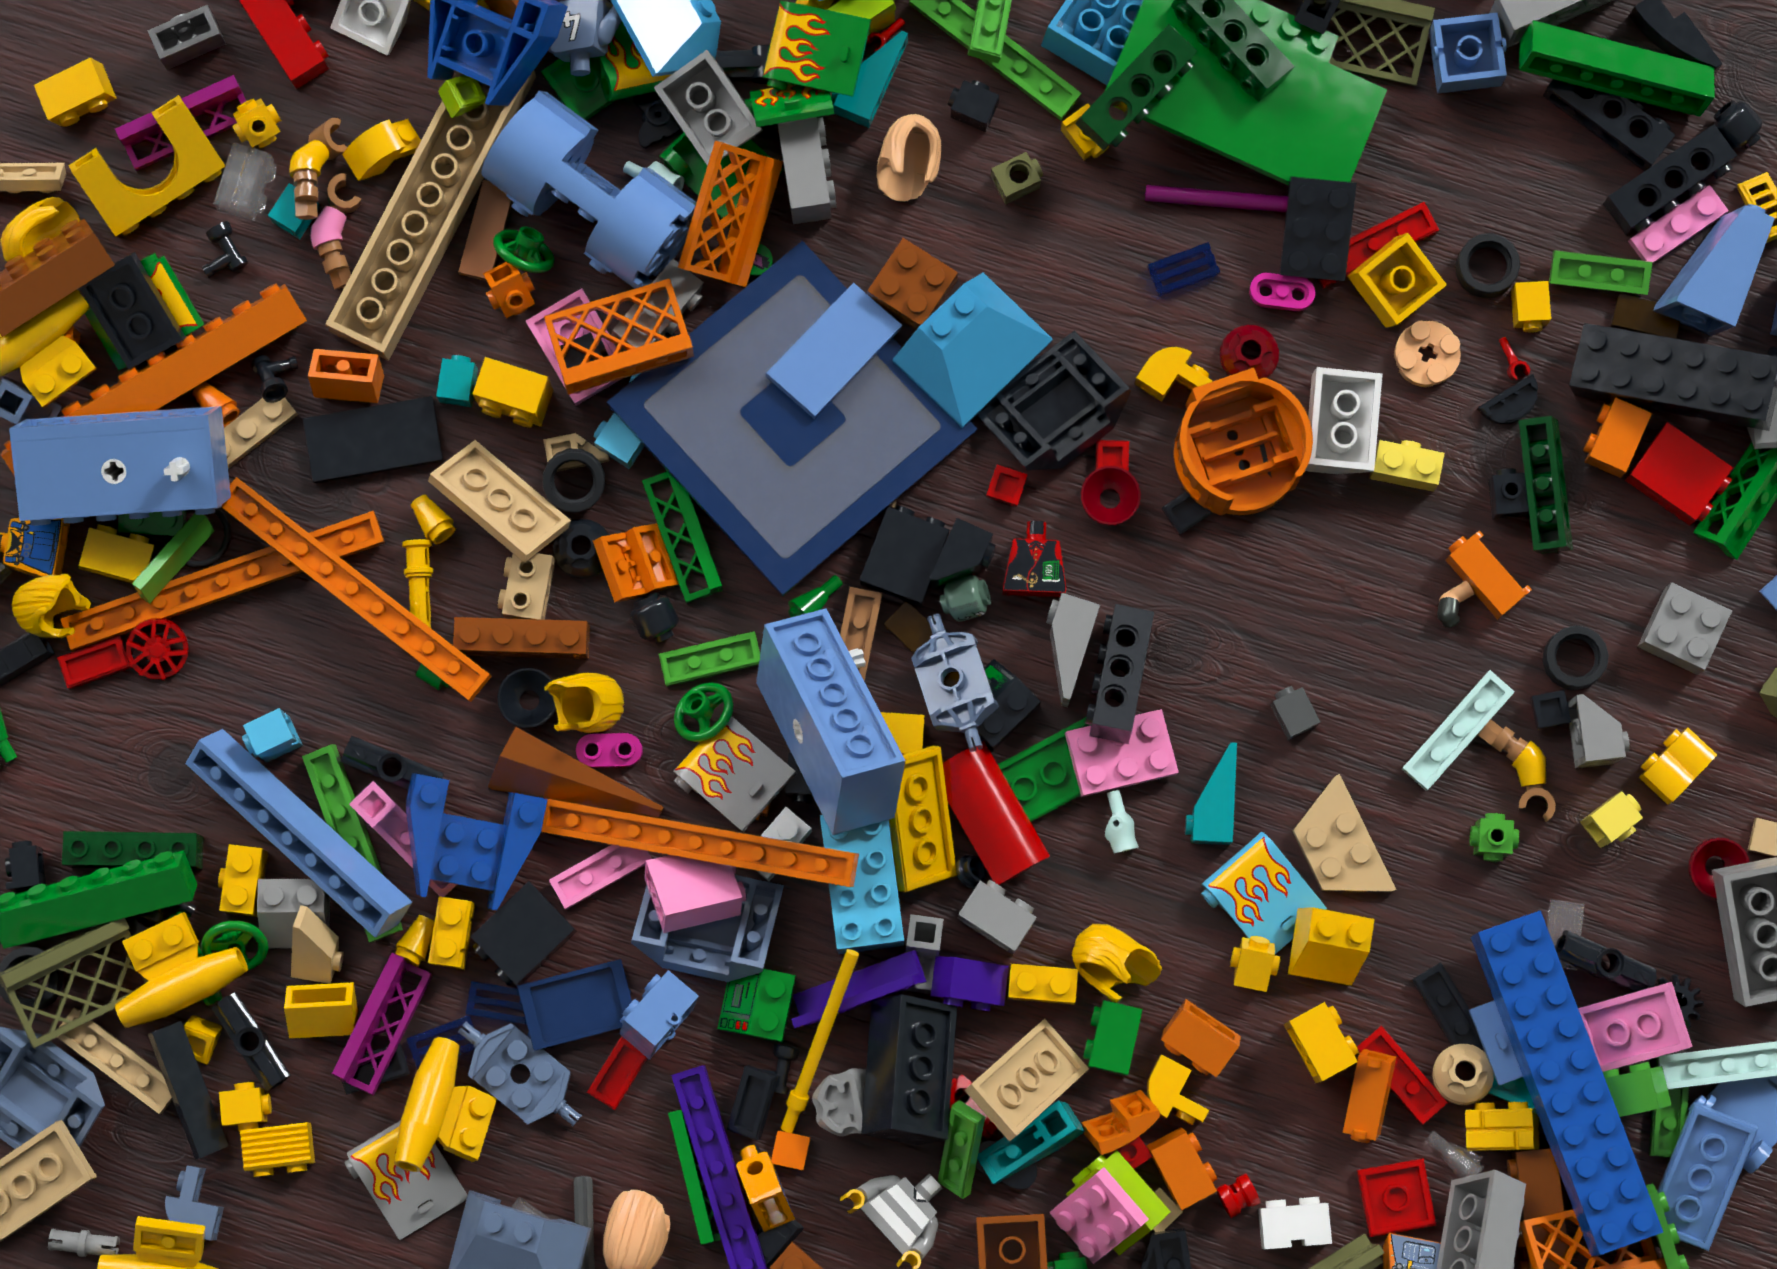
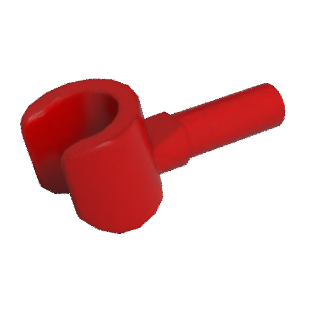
(885, 35)
(1513, 360)

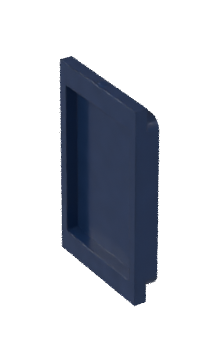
(575, 1004)

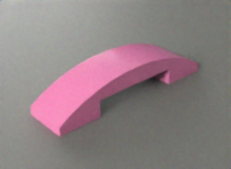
(391, 825)

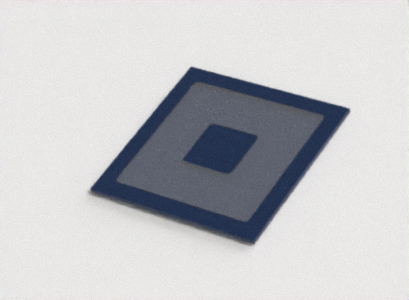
(754, 458)

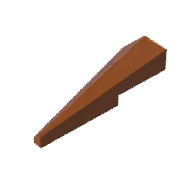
(545, 772)

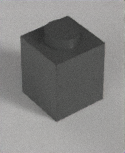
(1294, 712)

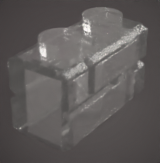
(244, 182)

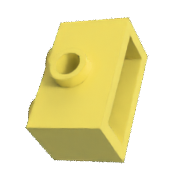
(1407, 465)
(1613, 819)

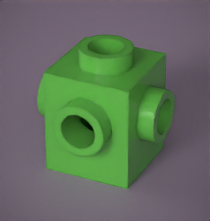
(1484, 845)

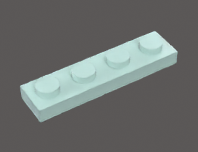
(1458, 730)
(1719, 1065)

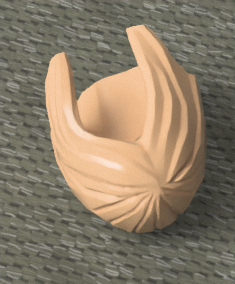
(908, 158)
(635, 1231)

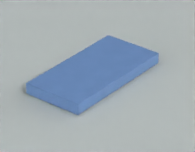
(833, 350)
(1704, 1172)

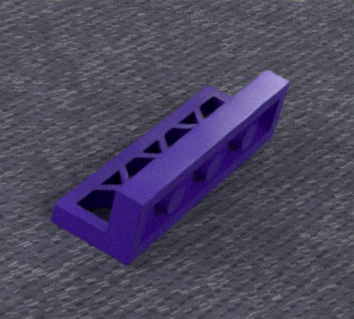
(863, 988)

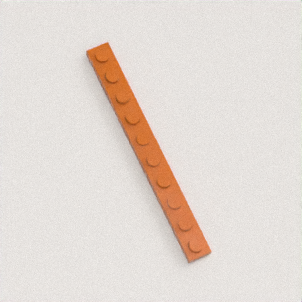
(215, 583)
(355, 590)
(701, 843)

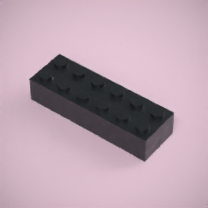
(1676, 376)

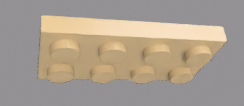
(499, 501)
(1026, 1080)
(40, 1176)

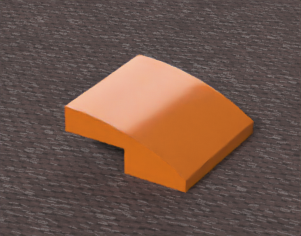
(635, 562)
(1129, 1119)

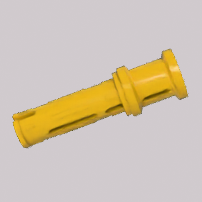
(418, 573)

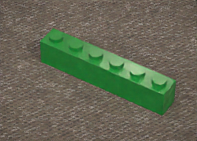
(1616, 68)
(95, 898)

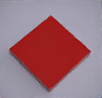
(1396, 1197)

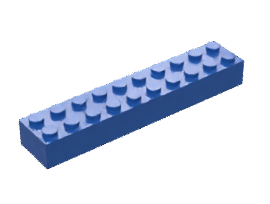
(1566, 1084)

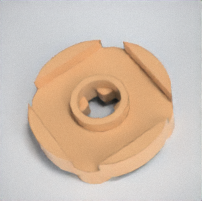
(1444, 345)

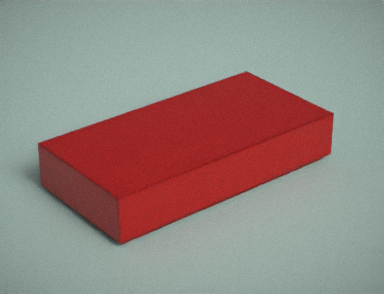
(94, 662)
(617, 1074)

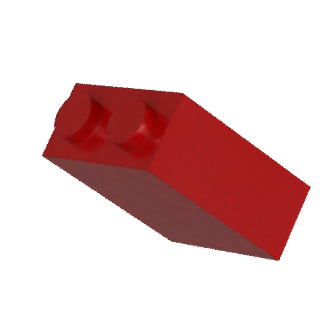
(1680, 475)

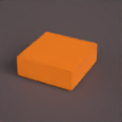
(790, 1150)

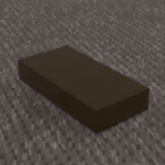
(1638, 316)

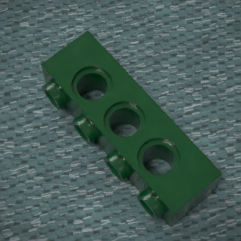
(1168, 47)
(1232, 56)
(1545, 485)
(115, 849)

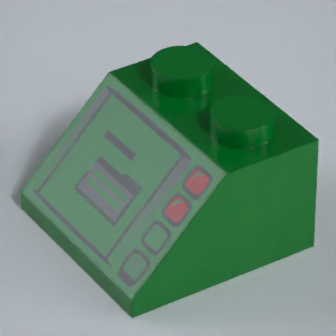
(758, 1005)

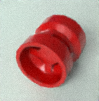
(1238, 1195)

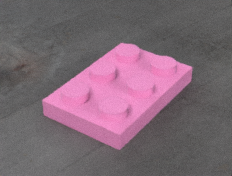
(565, 328)
(1111, 765)
(1636, 1027)
(1098, 1215)

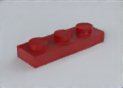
(1407, 1081)

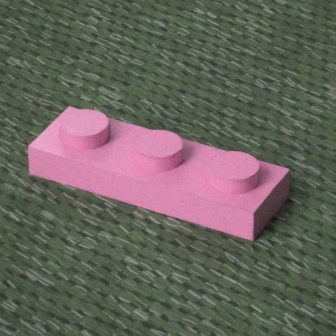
(1678, 225)
(597, 873)

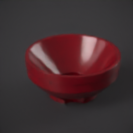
(1233, 360)
(1113, 479)
(1726, 849)

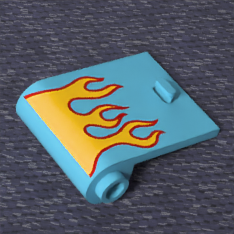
(1261, 891)

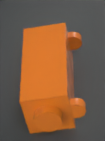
(1485, 575)
(1369, 1095)

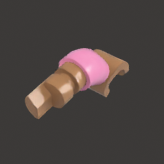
(327, 232)

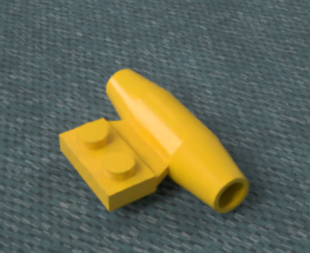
(46, 358)
(174, 971)
(442, 1112)
(161, 1246)

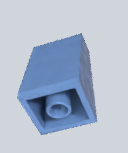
(1719, 273)

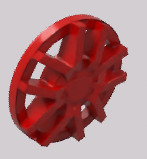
(157, 648)

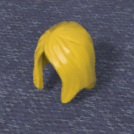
(34, 224)
(42, 599)
(586, 702)
(1112, 958)

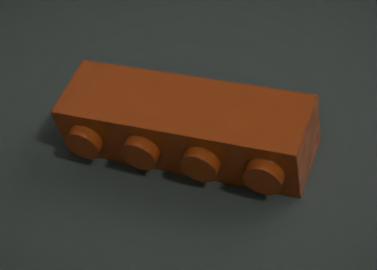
(522, 637)
(1541, 1198)

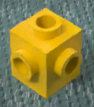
(250, 112)

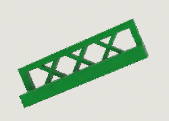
(1745, 516)
(694, 529)
(692, 1178)

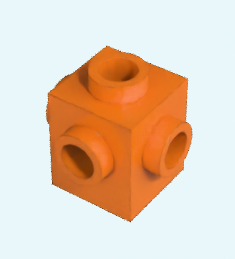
(509, 289)

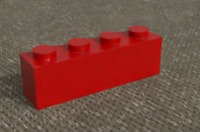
(288, 39)

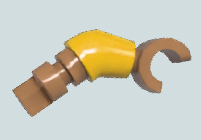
(306, 167)
(1527, 760)

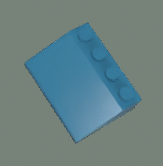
(1091, 34)

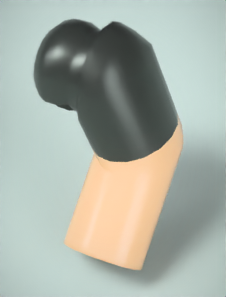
(1449, 604)

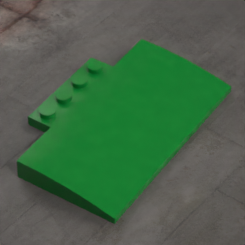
(1302, 128)

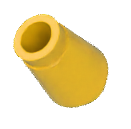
(433, 520)
(416, 941)

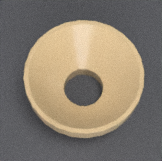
(1453, 1088)

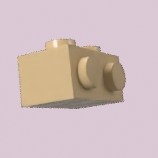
(527, 587)

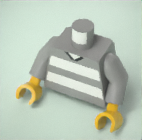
(900, 1213)

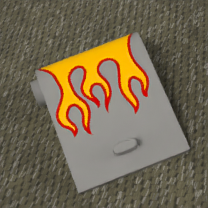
(734, 774)
(401, 1191)

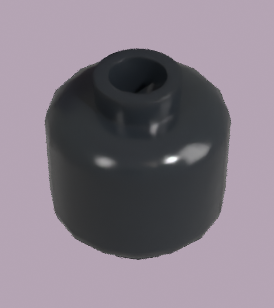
(1738, 124)
(654, 617)

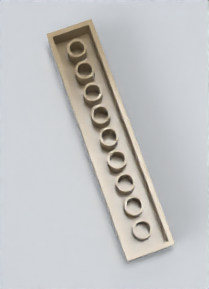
(418, 225)

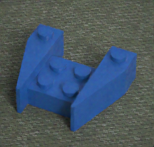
(491, 45)
(466, 848)

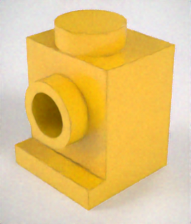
(1081, 143)

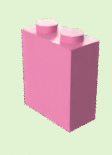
(692, 891)

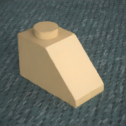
(314, 948)

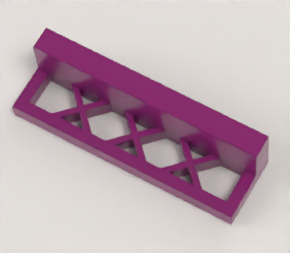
(197, 103)
(371, 1018)

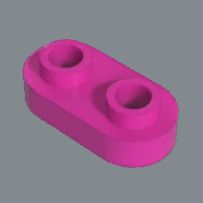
(1281, 292)
(608, 750)

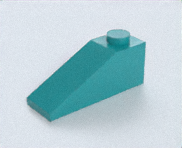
(872, 83)
(1214, 811)
(1042, 1137)

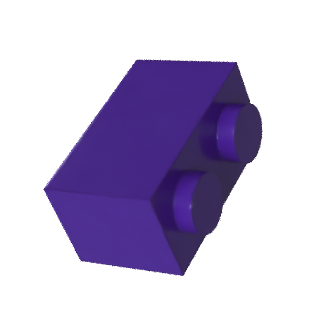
(969, 981)

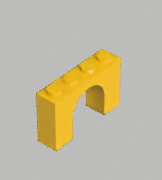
(126, 206)

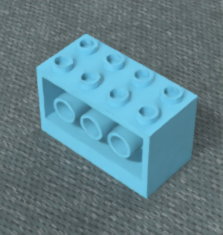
(869, 912)

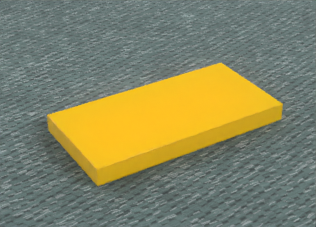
(922, 823)

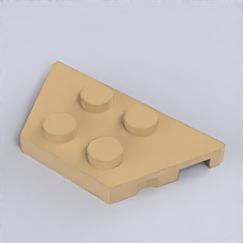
(1340, 845)

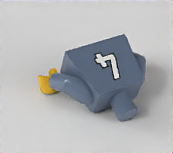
(585, 33)

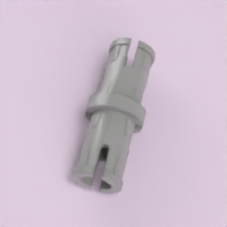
(83, 1243)

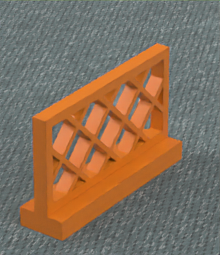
(747, 218)
(620, 363)
(1537, 1260)

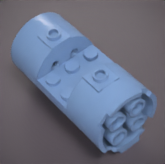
(543, 160)

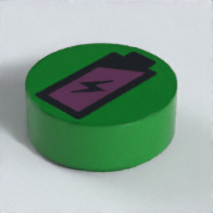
(762, 261)

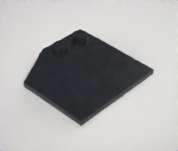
(1057, 406)

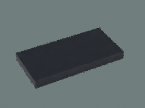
(373, 439)

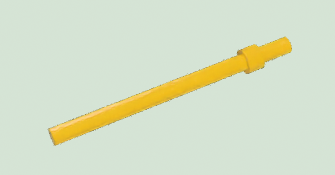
(799, 1096)

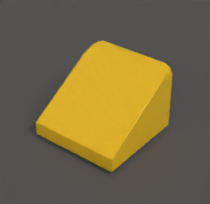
(202, 1037)

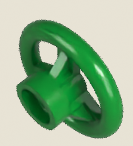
(527, 245)
(701, 707)
(235, 935)

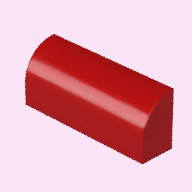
(991, 815)

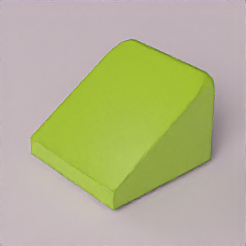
(461, 95)

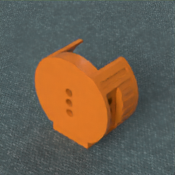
(1259, 414)

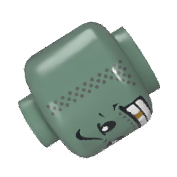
(965, 598)

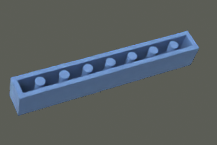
(298, 832)

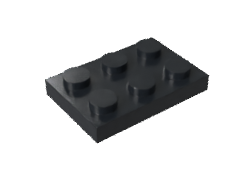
(1317, 228)
(132, 311)

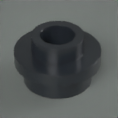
(970, 870)

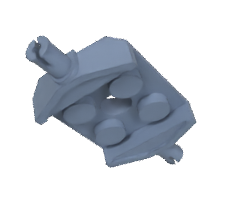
(971, 699)
(492, 1067)

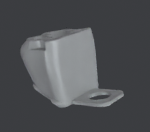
(841, 1102)

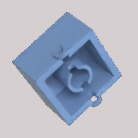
(1467, 52)
(658, 1014)

